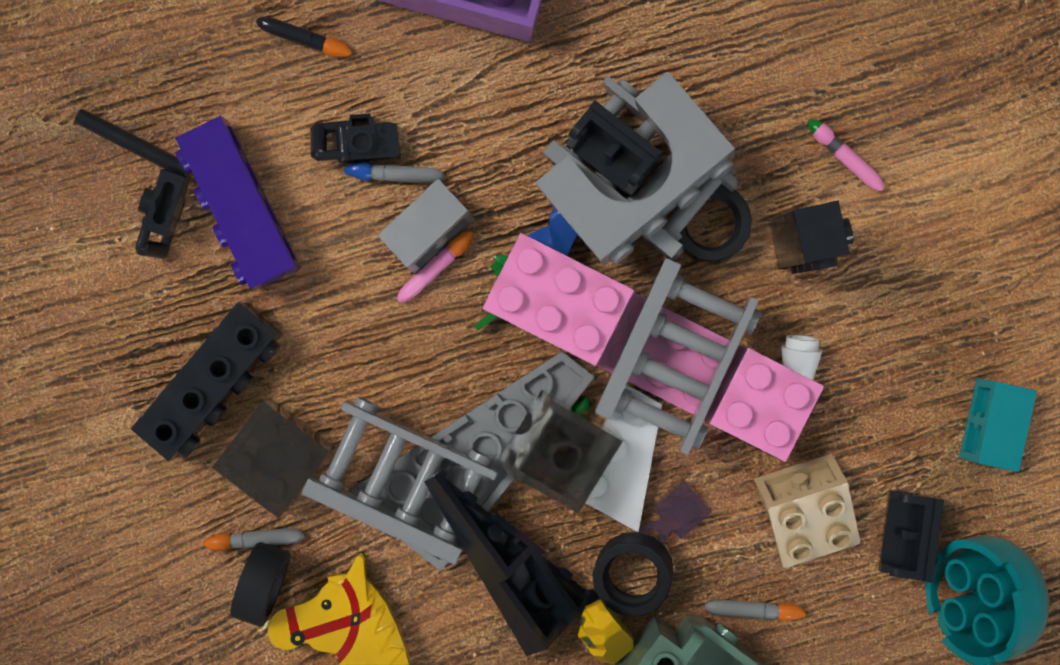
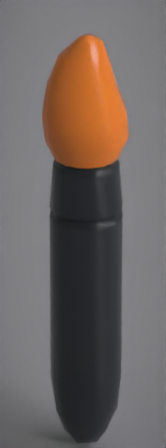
(330, 46)

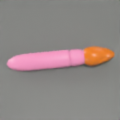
(435, 266)

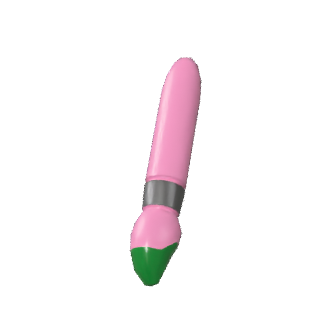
(845, 154)

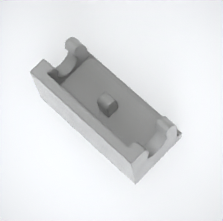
(426, 226)

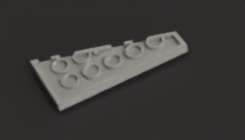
(487, 430)

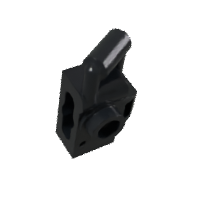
(356, 142)
(162, 212)

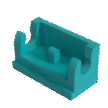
(997, 424)

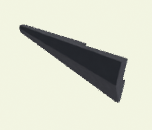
(525, 586)

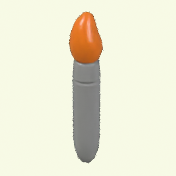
(249, 539)
(757, 610)

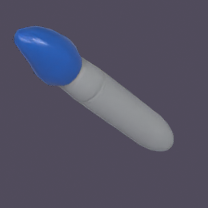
(394, 173)

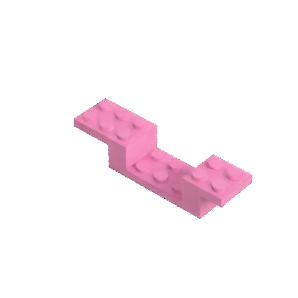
(594, 319)

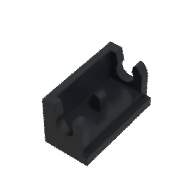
(613, 149)
(911, 535)

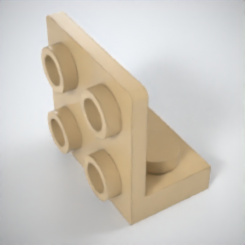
(809, 510)

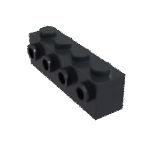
(811, 237)
(207, 381)

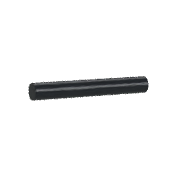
(128, 141)

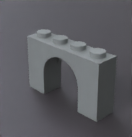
(697, 155)

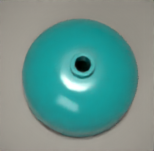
(1006, 605)

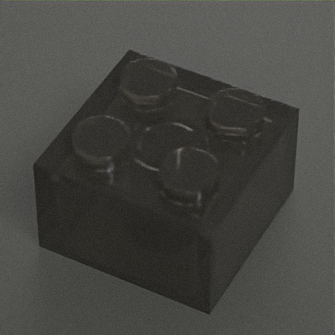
(559, 451)
(273, 457)

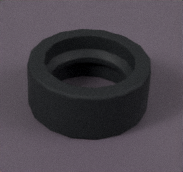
(737, 240)
(260, 584)
(627, 603)

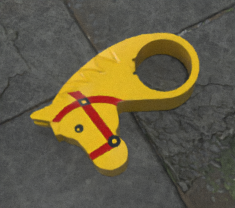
(344, 620)

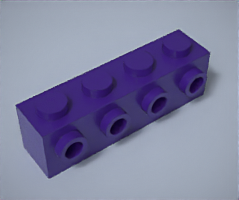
(237, 203)

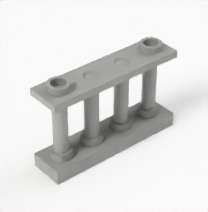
(666, 238)
(654, 323)
(367, 504)

